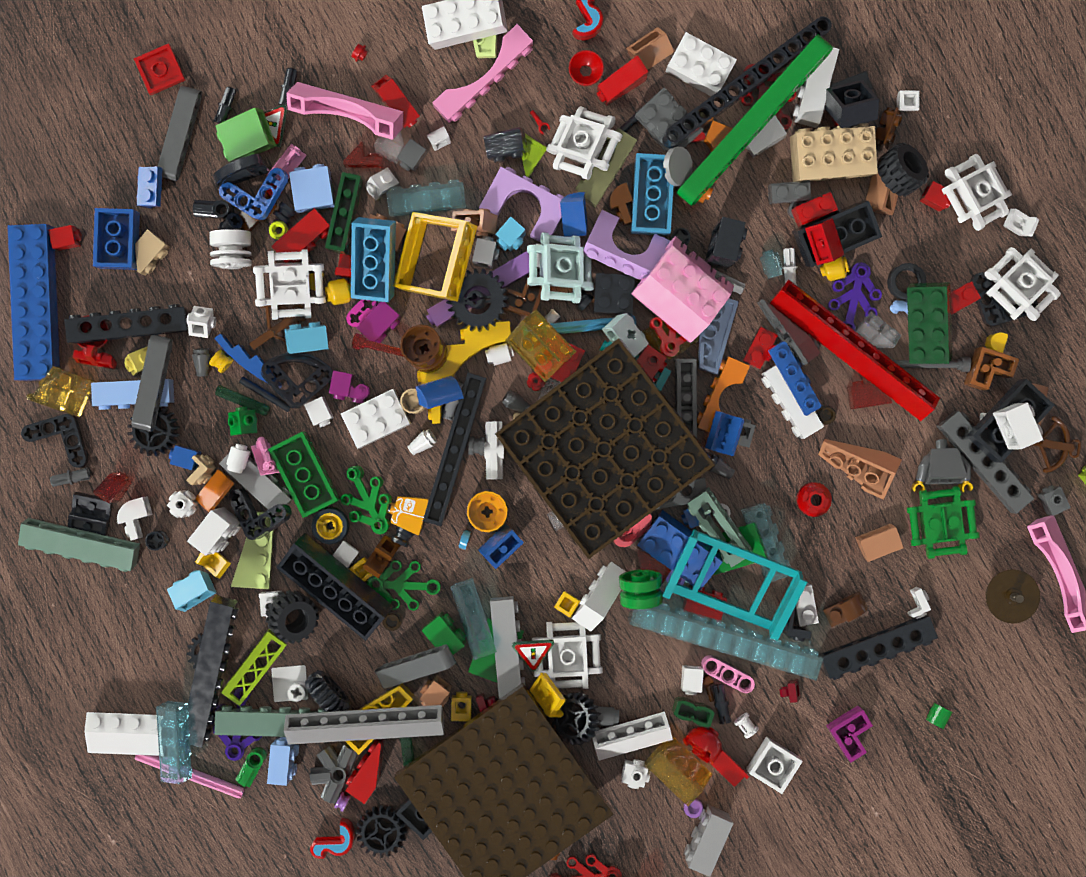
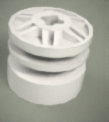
(230, 248)

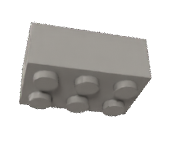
(708, 840)

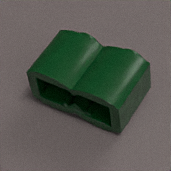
(697, 712)

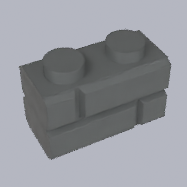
(789, 192)

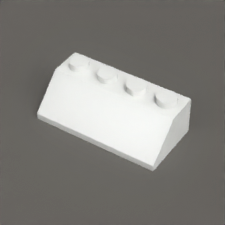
(121, 733)

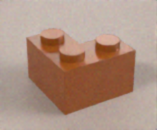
(986, 364)

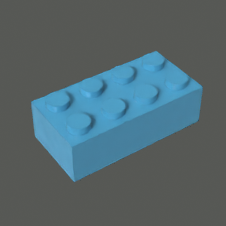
(651, 196)
(373, 259)

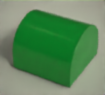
(939, 715)

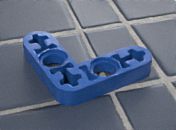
(259, 200)

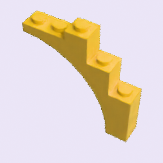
(460, 353)

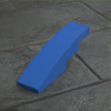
(242, 357)

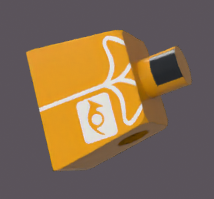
(408, 513)

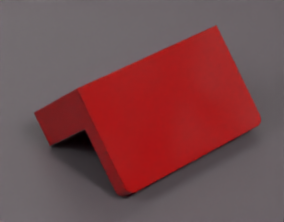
(825, 241)
(729, 768)

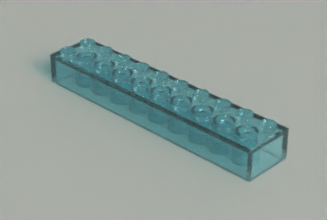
(729, 639)

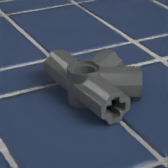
(327, 773)

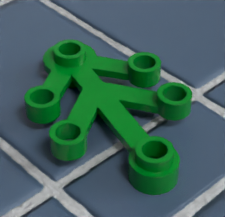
(369, 501)
(400, 585)

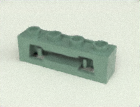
(698, 504)

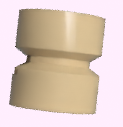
(410, 402)

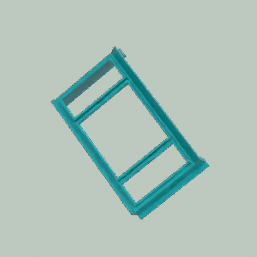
(785, 608)

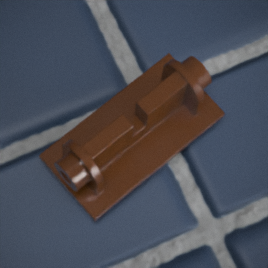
(891, 121)

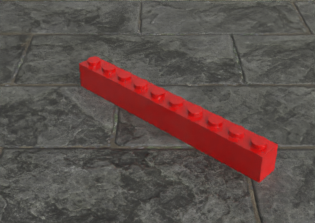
(855, 350)

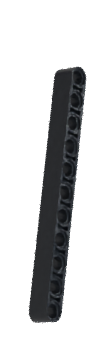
(738, 85)

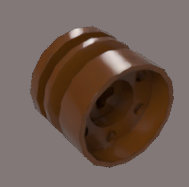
(422, 339)

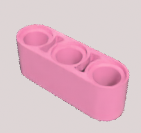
(734, 680)

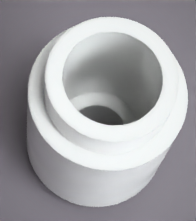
(499, 354)
(237, 458)

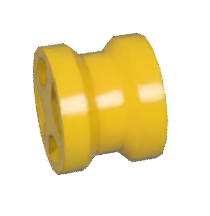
(221, 361)

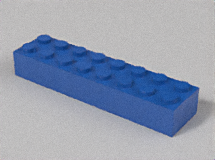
(33, 301)

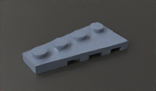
(714, 338)

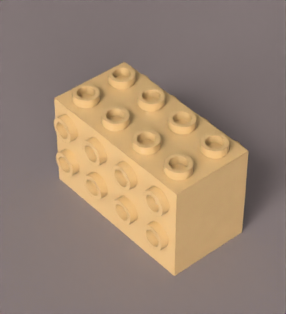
(833, 153)

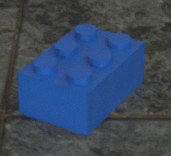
(115, 238)

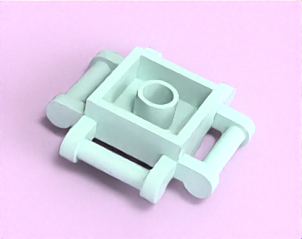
(560, 267)

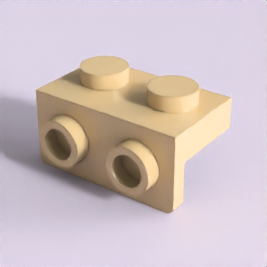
(203, 472)

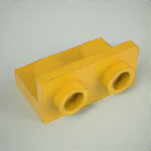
(548, 695)

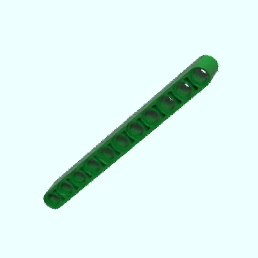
(755, 120)

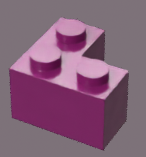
(845, 732)

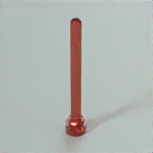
(361, 342)

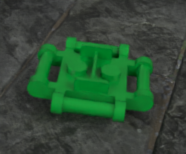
(942, 522)

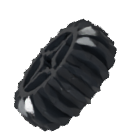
(153, 437)
(327, 692)
(584, 724)
(383, 838)

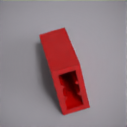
(622, 81)
(394, 98)

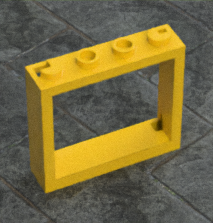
(458, 259)

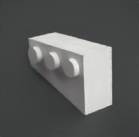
(600, 598)

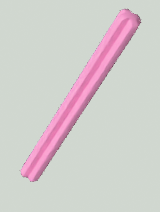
(199, 777)

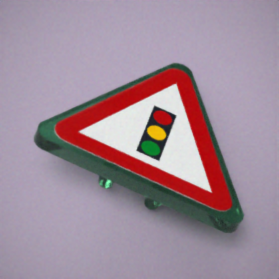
(276, 120)
(533, 651)

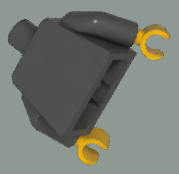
(944, 467)

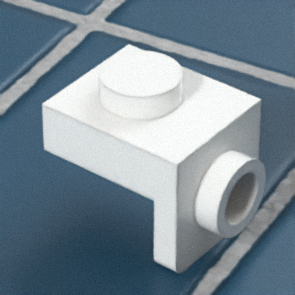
(380, 183)
(1020, 223)
(920, 598)

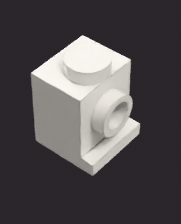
(265, 598)

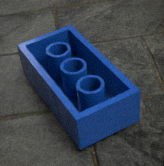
(666, 542)

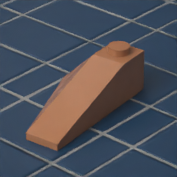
(866, 466)

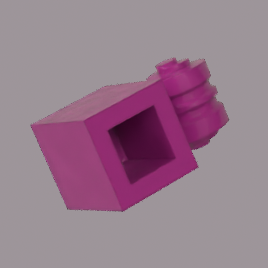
(342, 387)

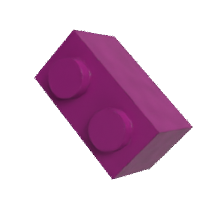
(379, 322)

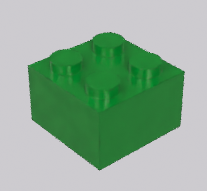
(442, 631)

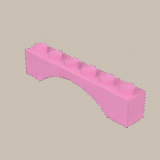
(314, 100)
(454, 101)
(1050, 541)

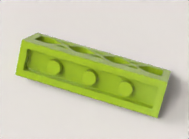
(251, 659)

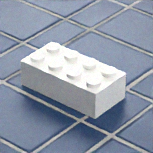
(463, 21)

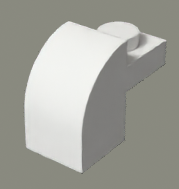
(130, 513)

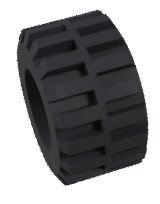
(903, 169)
(301, 626)

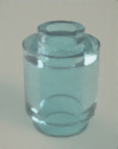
(771, 264)

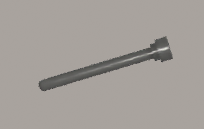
(962, 364)

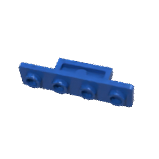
(794, 377)

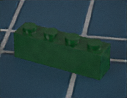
(344, 213)

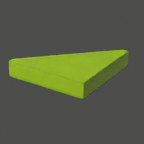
(533, 156)

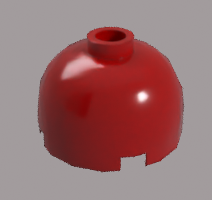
(704, 743)

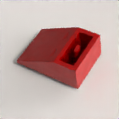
(364, 781)

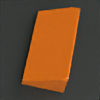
(214, 490)

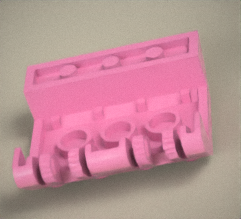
(683, 291)

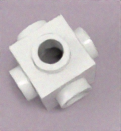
(201, 321)
(189, 504)
(631, 768)

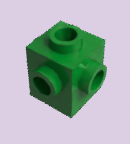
(242, 421)

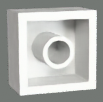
(1018, 426)
(774, 765)

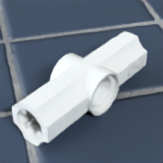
(493, 451)

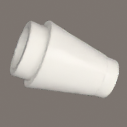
(422, 442)

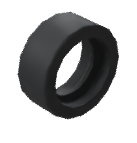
(891, 281)

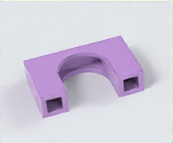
(508, 183)
(602, 248)

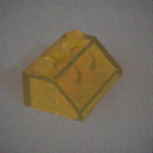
(540, 345)
(679, 770)

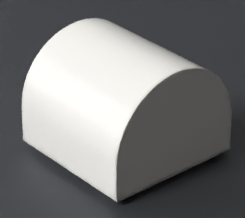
(908, 100)
(439, 138)

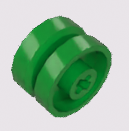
(641, 589)

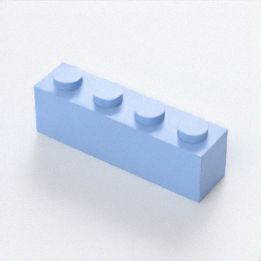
(125, 394)

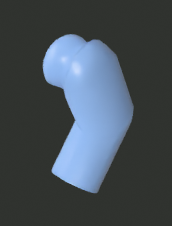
(899, 305)

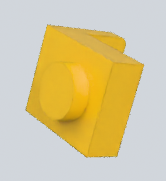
(214, 563)

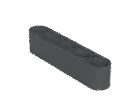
(179, 132)
(152, 383)
(415, 666)

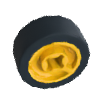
(320, 528)

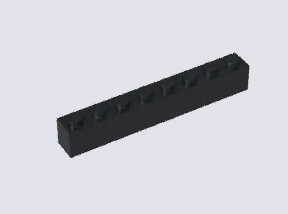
(454, 449)
(209, 668)

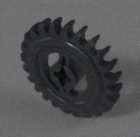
(496, 299)

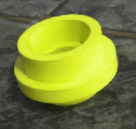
(272, 229)

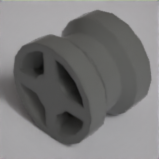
(476, 445)

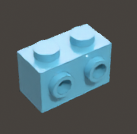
(510, 235)
(306, 338)
(191, 590)

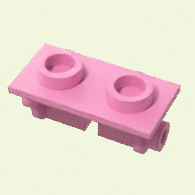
(289, 160)
(263, 458)

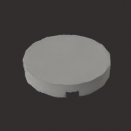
(677, 165)

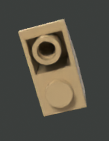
(149, 251)

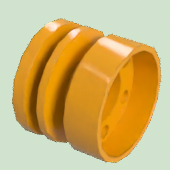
(494, 503)

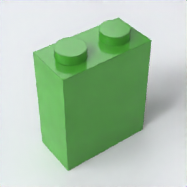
(245, 135)

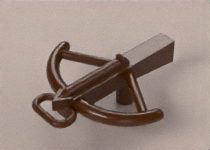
(272, 331)
(1066, 447)

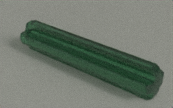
(242, 400)

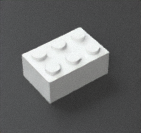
(700, 65)
(375, 418)
(215, 531)

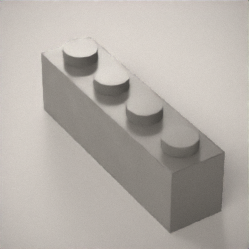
(262, 487)

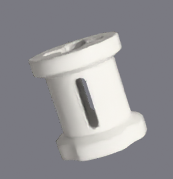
(292, 694)
(746, 725)

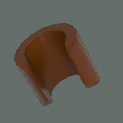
(707, 681)

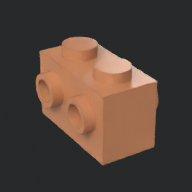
(483, 219)
(435, 692)

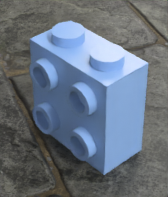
(312, 188)
(282, 761)

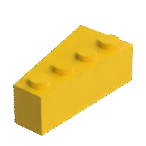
(395, 698)

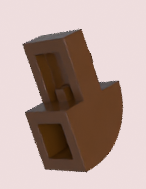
(619, 199)
(381, 556)
(846, 610)

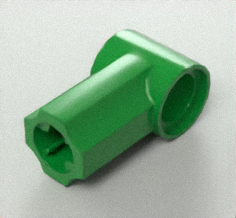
(251, 767)

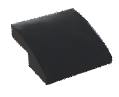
(90, 513)

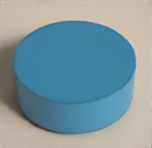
(464, 539)

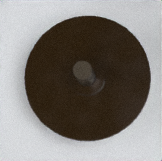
(1012, 596)

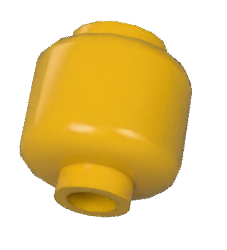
(835, 269)
(338, 291)

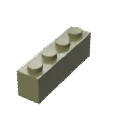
(601, 180)

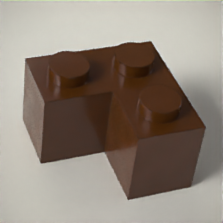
(524, 302)

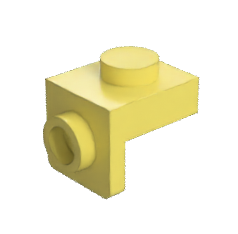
(135, 361)

